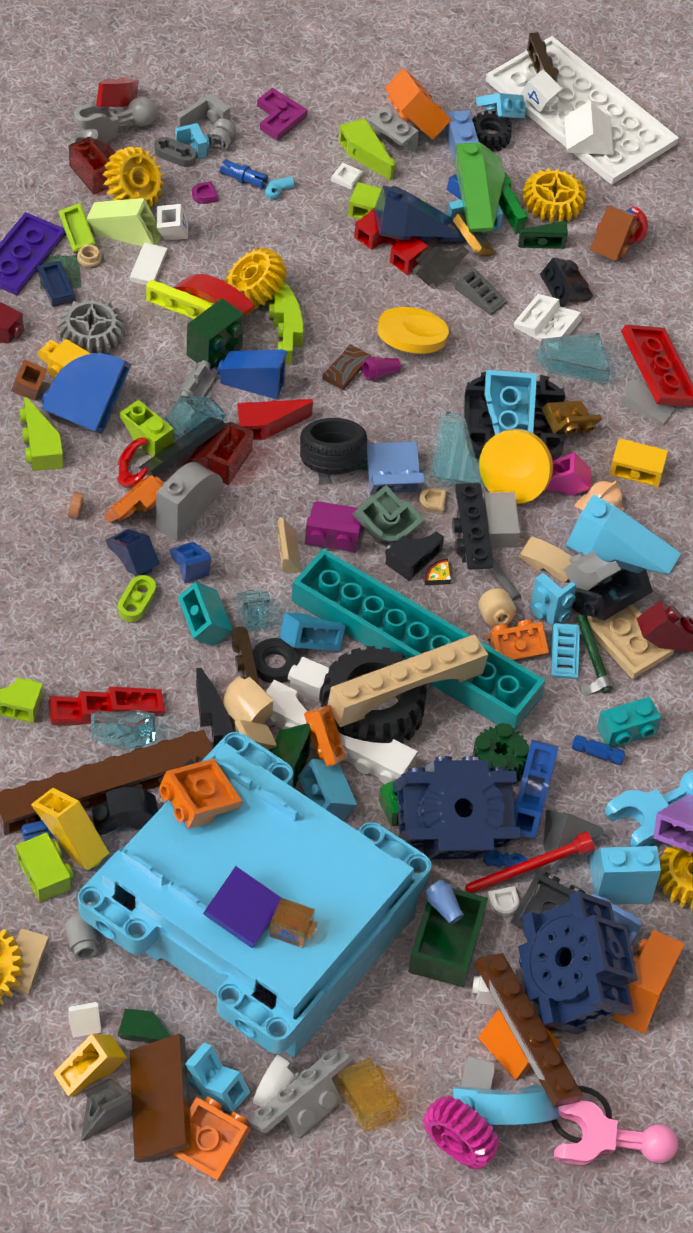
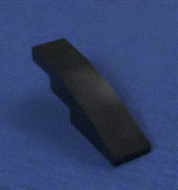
(211, 708)

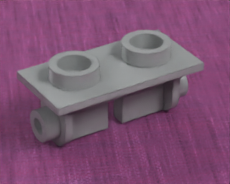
(197, 382)

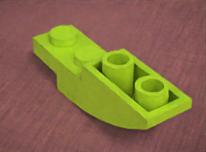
(288, 320)

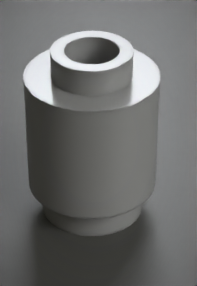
(81, 937)

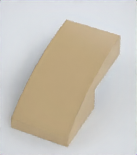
(544, 555)
(33, 948)

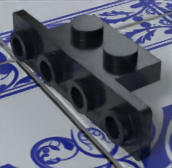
(472, 527)

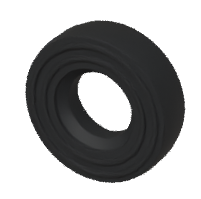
(274, 646)

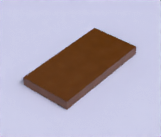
(160, 1098)

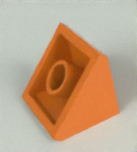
(504, 1047)

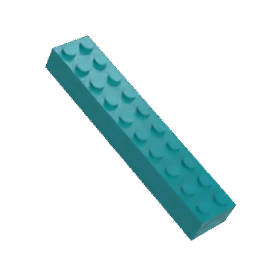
(390, 620)

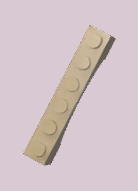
(359, 696)

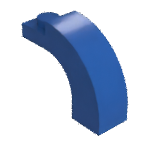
(534, 787)

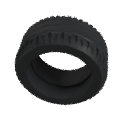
(333, 446)

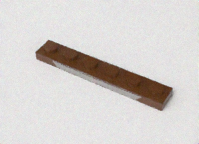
(528, 1030)

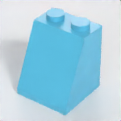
(625, 873)

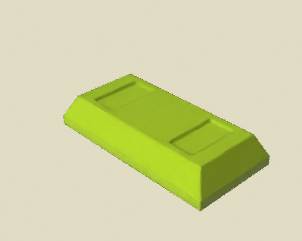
(76, 226)

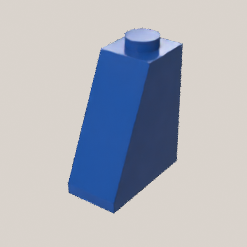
(254, 371)

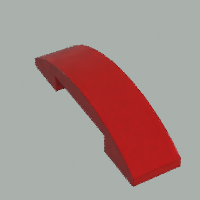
(213, 290)

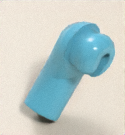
(276, 186)

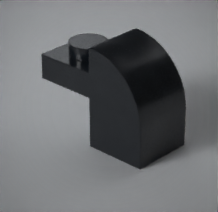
(124, 806)

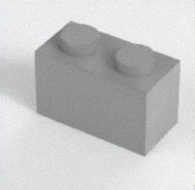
(502, 518)

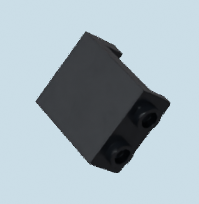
(614, 594)

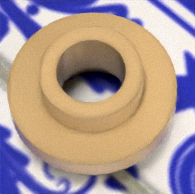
(89, 250)

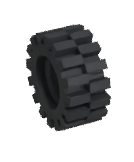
(492, 121)

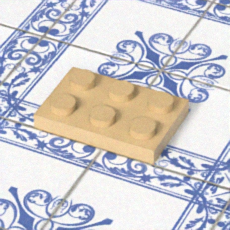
(625, 643)

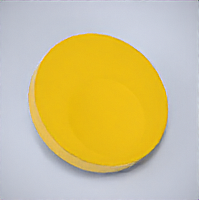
(412, 330)
(517, 464)

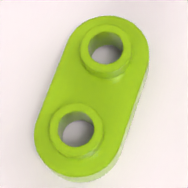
(136, 600)

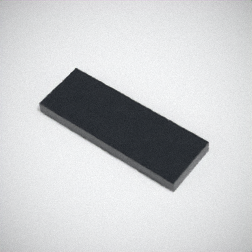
(183, 446)

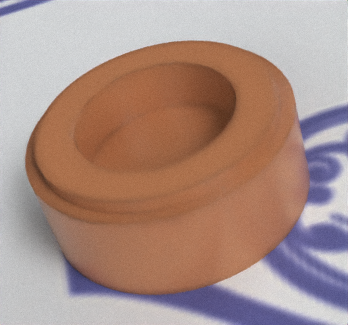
(76, 505)

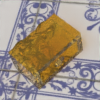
(367, 1094)

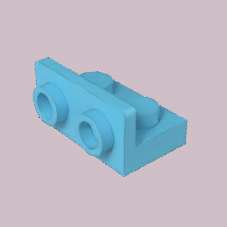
(506, 104)

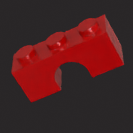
(403, 252)

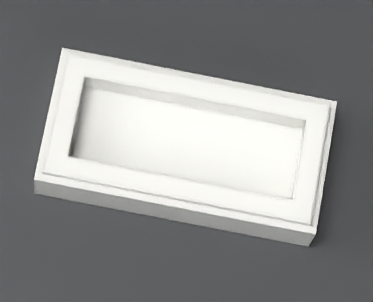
(148, 263)

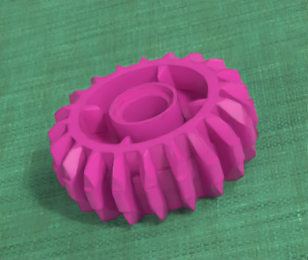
(461, 1132)

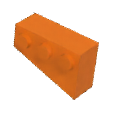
(415, 104)
(653, 969)

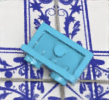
(551, 601)

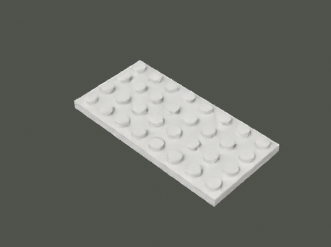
(635, 133)

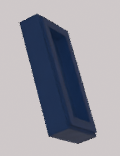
(56, 283)

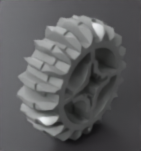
(106, 328)

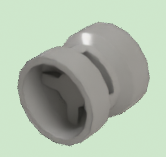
(222, 133)

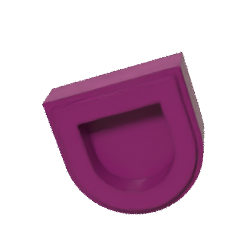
(204, 193)

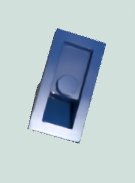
(193, 561)

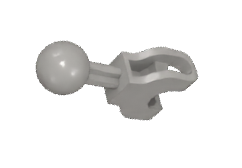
(103, 123)

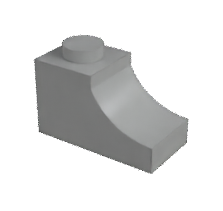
(590, 570)

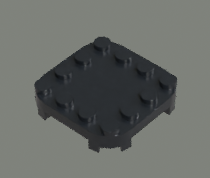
(481, 426)

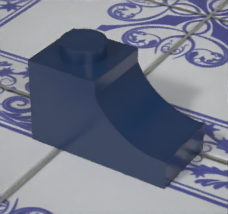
(134, 551)

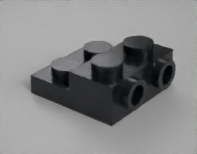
(543, 895)

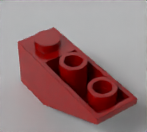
(272, 416)

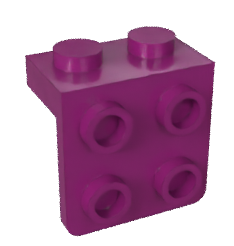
(332, 527)

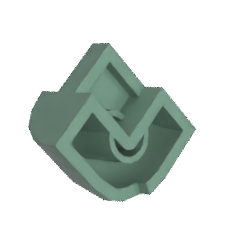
(387, 516)

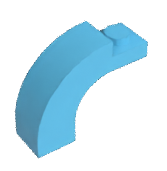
(509, 1106)

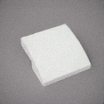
(539, 315)

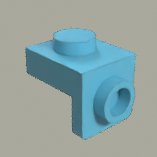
(193, 135)

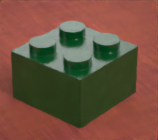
(215, 333)

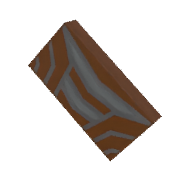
(345, 367)

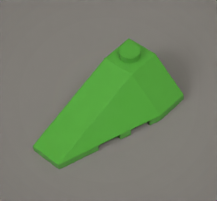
(480, 184)

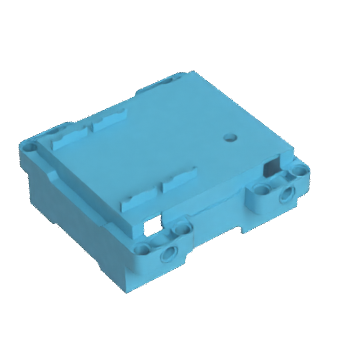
(293, 847)

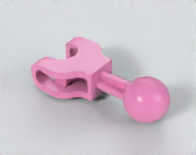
(601, 1136)

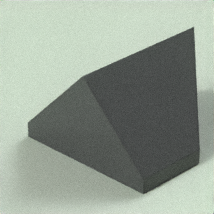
(564, 827)
(105, 1107)

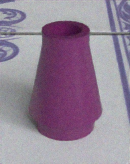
(379, 367)

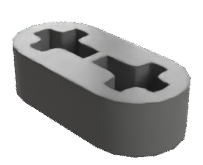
(175, 152)

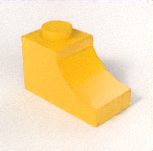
(89, 1062)

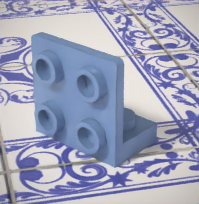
(394, 466)

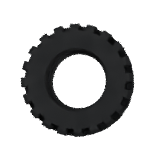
(378, 725)

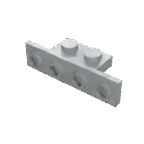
(306, 1098)

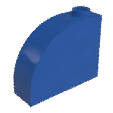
(87, 390)

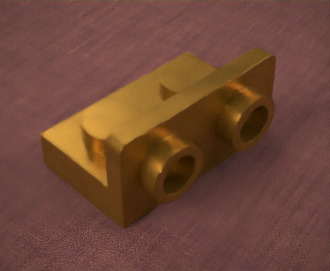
(570, 417)

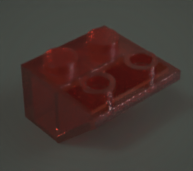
(88, 161)
(224, 451)

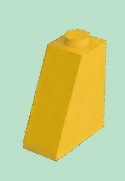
(71, 828)

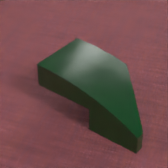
(141, 1026)

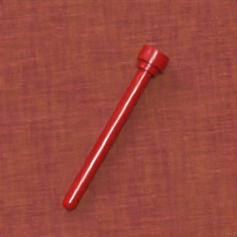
(580, 845)

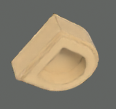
(433, 500)

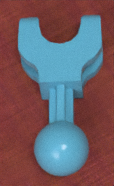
(644, 808)

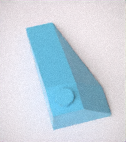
(620, 537)

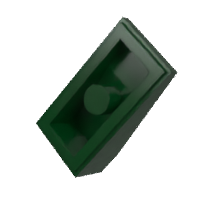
(544, 236)

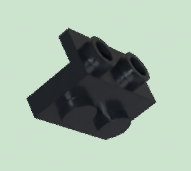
(565, 281)

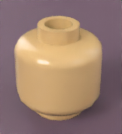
(497, 607)

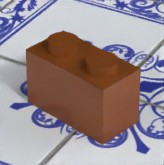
(614, 233)

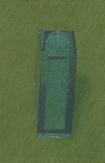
(575, 357)
(453, 451)

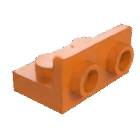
(519, 641)
(325, 735)

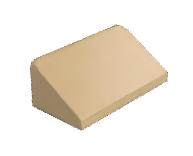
(288, 547)

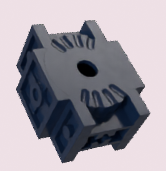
(437, 810)
(577, 963)

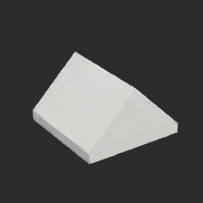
(588, 131)

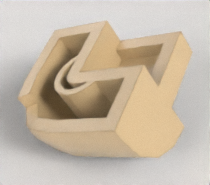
(247, 701)

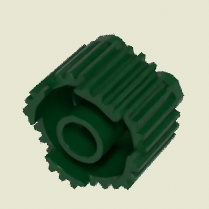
(502, 748)

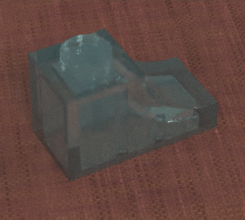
(191, 412)
(253, 609)
(123, 728)

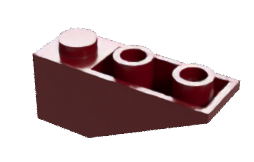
(666, 627)

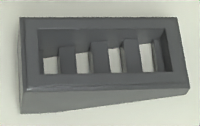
(469, 281)

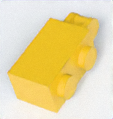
(59, 355)

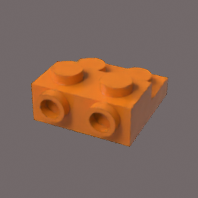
(139, 498)
(199, 793)
(213, 1137)

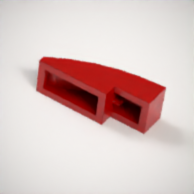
(116, 92)

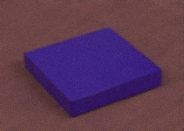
(243, 906)

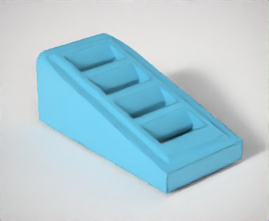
(565, 635)

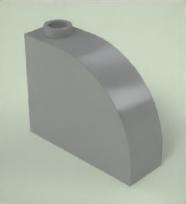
(186, 498)

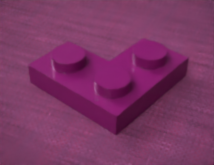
(283, 113)

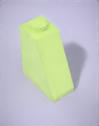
(124, 221)

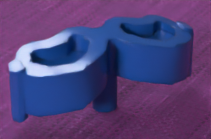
(497, 859)

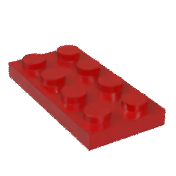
(659, 365)

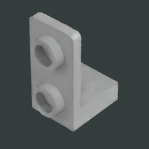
(207, 106)

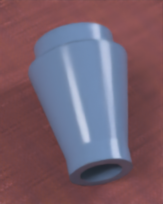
(443, 899)

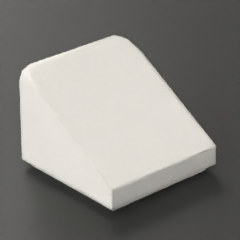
(84, 1019)

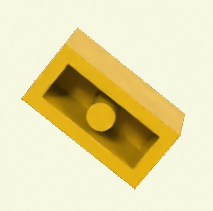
(638, 462)

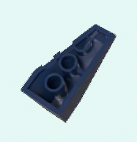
(405, 215)

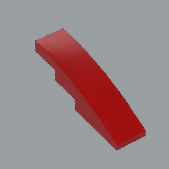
(116, 699)

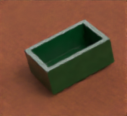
(446, 949)

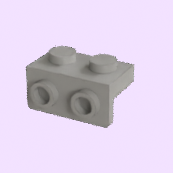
(395, 128)

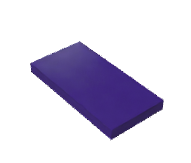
(26, 248)

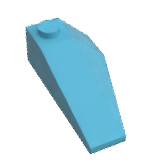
(510, 399)

